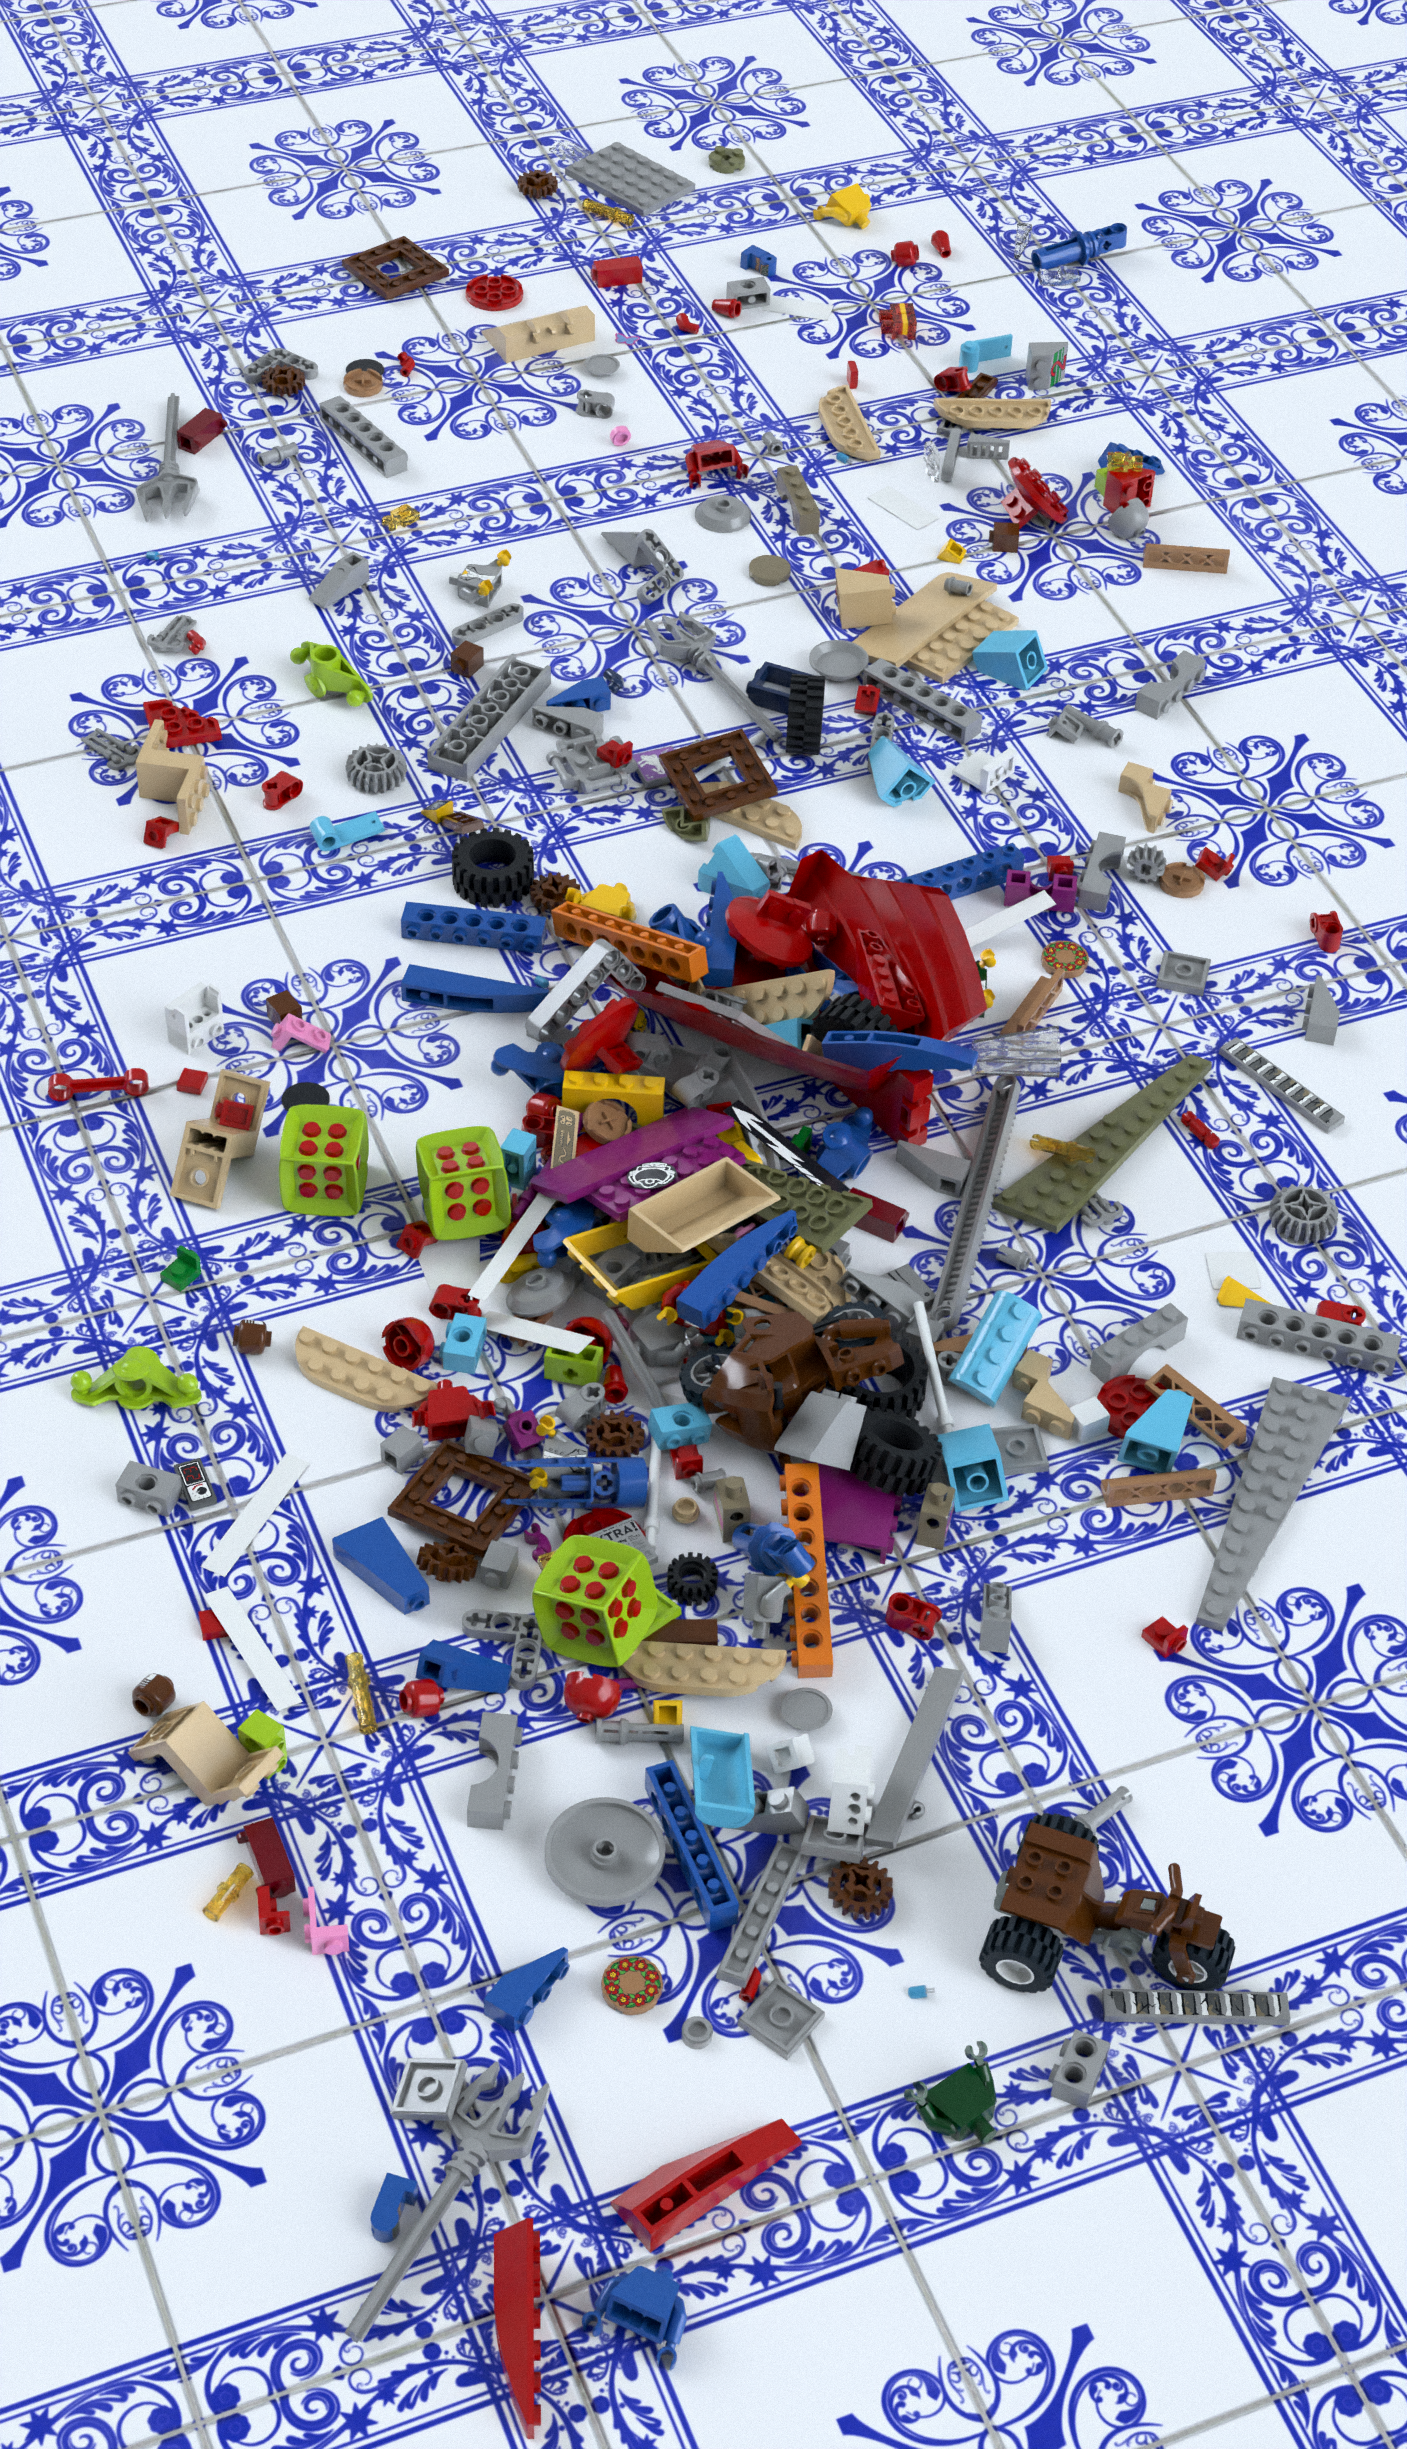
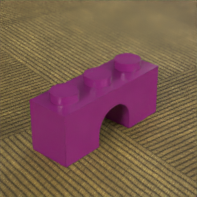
(1061, 890)

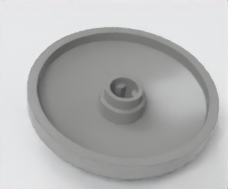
(605, 1852)

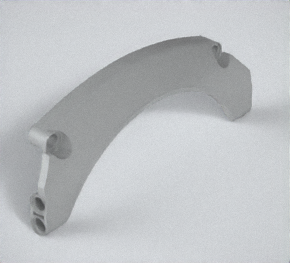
(677, 1062)

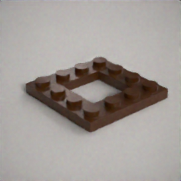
(364, 267)
(701, 805)
(415, 1506)

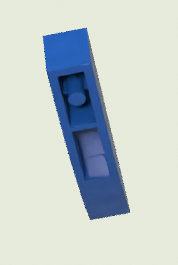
(722, 953)
(467, 992)
(874, 1048)
(733, 1271)

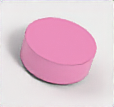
(620, 435)

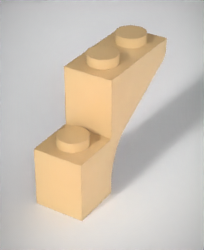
(1152, 799)
(1042, 1403)

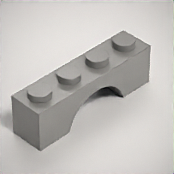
(1157, 698)
(1095, 887)
(1118, 1354)
(488, 1800)

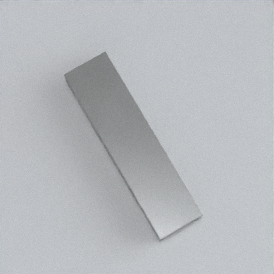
(489, 719)

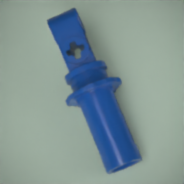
(1080, 247)
(772, 1549)

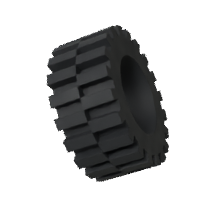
(805, 714)
(492, 885)
(850, 1014)
(910, 1374)
(895, 1453)

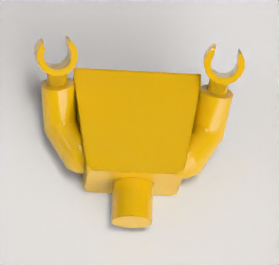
(847, 206)
(606, 899)

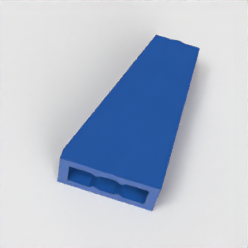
(383, 1564)

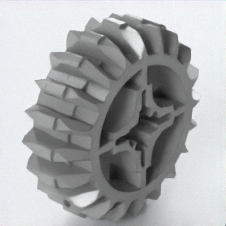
(376, 768)
(1303, 1213)

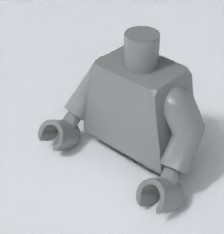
(661, 1343)

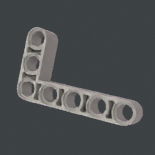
(578, 985)

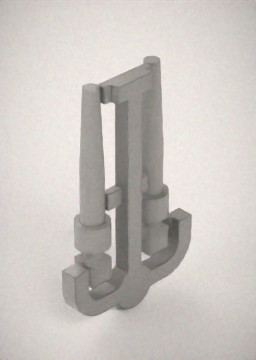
(162, 640)
(110, 752)
(1103, 1205)

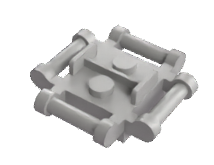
(583, 768)

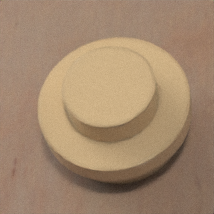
(685, 1510)

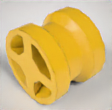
(800, 1252)

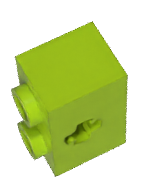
(574, 1367)

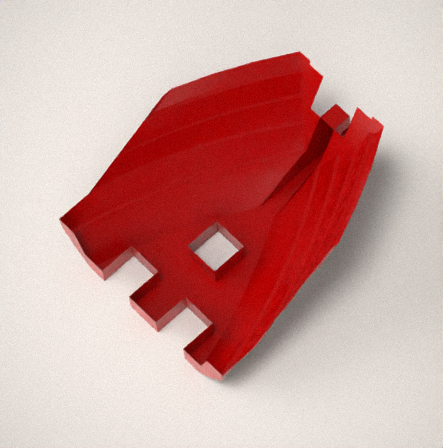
(926, 942)

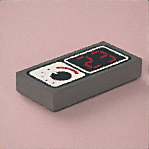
(195, 1484)

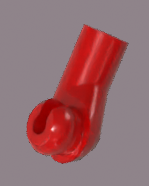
(685, 325)
(407, 364)
(197, 640)
(748, 1993)

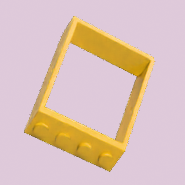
(636, 1295)

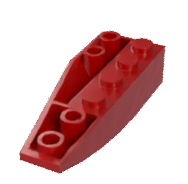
(885, 982)
(698, 2182)
(516, 2318)

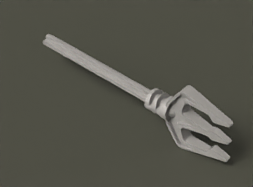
(169, 480)
(698, 652)
(477, 2143)

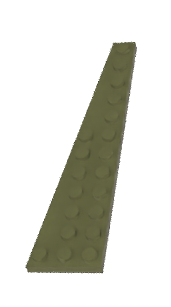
(1062, 1187)
(820, 1212)

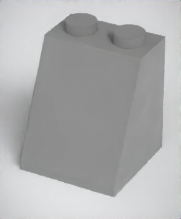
(824, 1429)

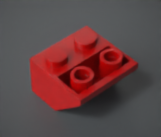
(1126, 486)

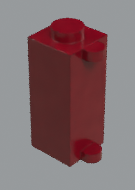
(200, 430)
(883, 1219)
(269, 1857)

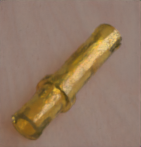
(614, 214)
(1069, 1150)
(359, 1684)

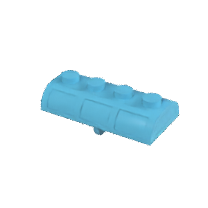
(996, 1347)
(722, 1777)

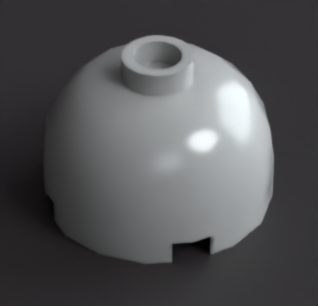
(1129, 521)

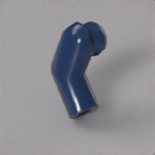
(616, 680)

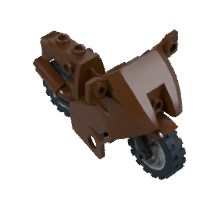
(791, 1363)

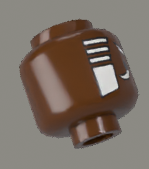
(251, 1337)
(153, 1695)

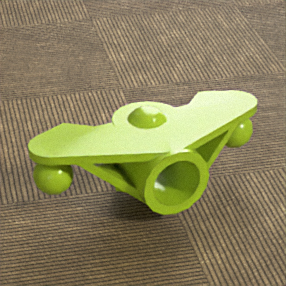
(331, 673)
(136, 1383)

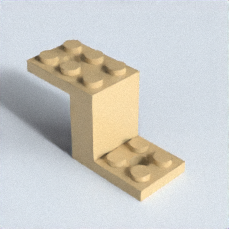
(172, 776)
(212, 1146)
(206, 1754)

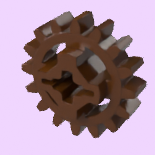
(537, 184)
(283, 380)
(551, 890)
(615, 1435)
(447, 1562)
(860, 1888)

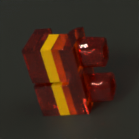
(899, 320)

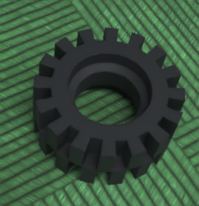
(692, 1591)

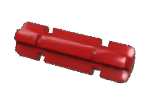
(1200, 1130)

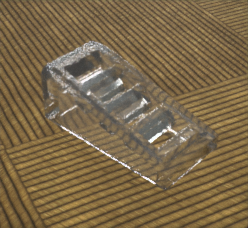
(1022, 239)

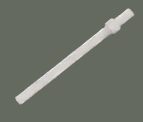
(711, 768)
(944, 1419)
(651, 1523)

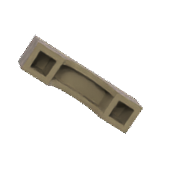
(804, 509)

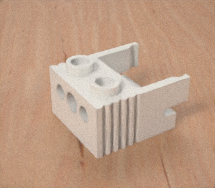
(194, 1018)
(851, 1790)

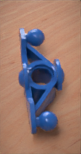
(673, 922)
(536, 1069)
(846, 1146)
(564, 1222)

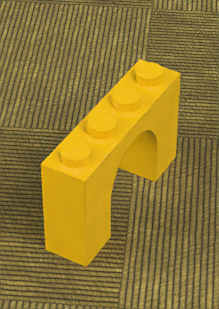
(641, 1092)

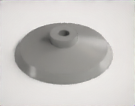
(602, 364)
(806, 1709)

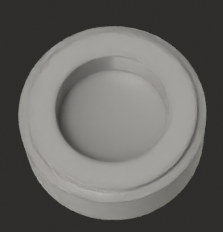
(697, 2032)

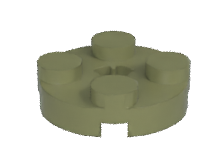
(726, 159)

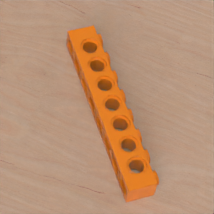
(636, 942)
(815, 1661)

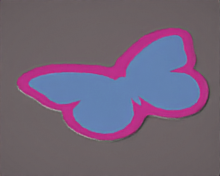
(620, 338)

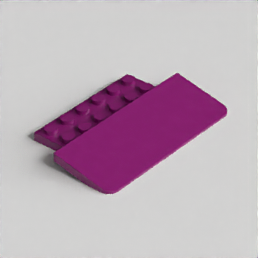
(600, 1175)

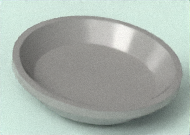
(723, 514)
(838, 659)
(540, 1292)

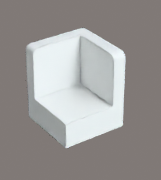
(1091, 1418)
(791, 1753)

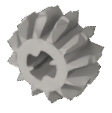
(1146, 863)

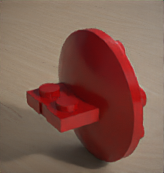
(1031, 496)
(771, 928)
(604, 1040)

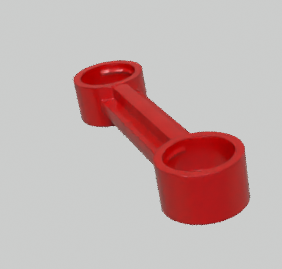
(98, 1084)

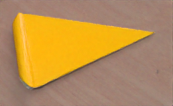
(1234, 1294)

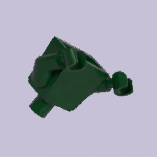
(961, 2101)

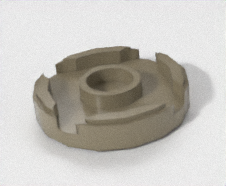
(769, 570)

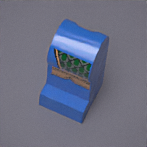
(758, 260)
(390, 2203)

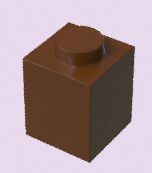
(1004, 537)
(467, 659)
(280, 1005)

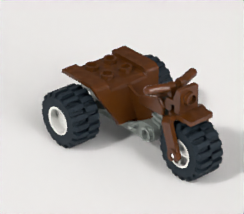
(1063, 1889)

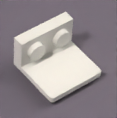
(985, 770)

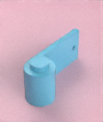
(983, 350)
(333, 837)

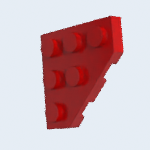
(182, 724)

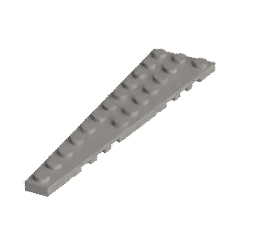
(1284, 1450)

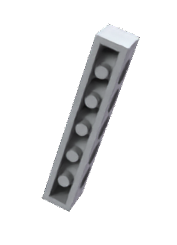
(363, 436)
(923, 701)
(1318, 1336)

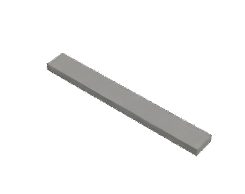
(914, 1758)

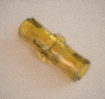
(216, 1906)

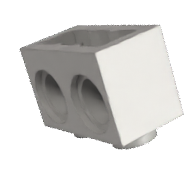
(1082, 2069)

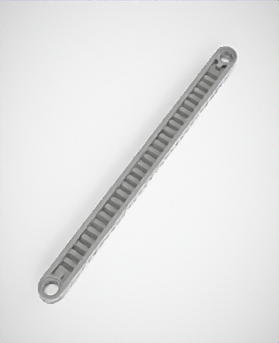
(976, 1202)

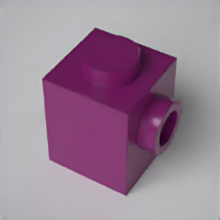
(521, 1431)

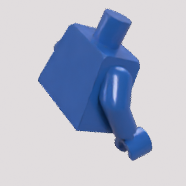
(644, 2304)

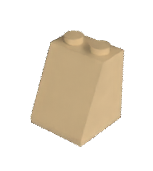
(864, 598)

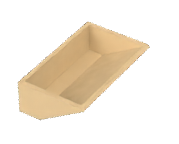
(542, 333)
(697, 1208)

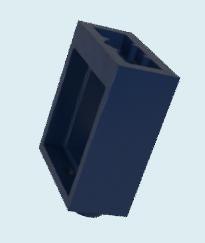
(768, 697)

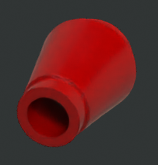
(941, 243)
(727, 307)
(615, 1384)

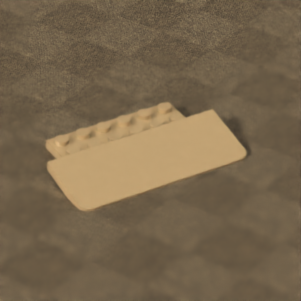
(938, 629)

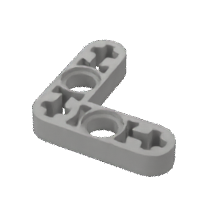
(279, 357)
(664, 572)
(516, 1633)

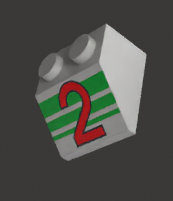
(1045, 364)

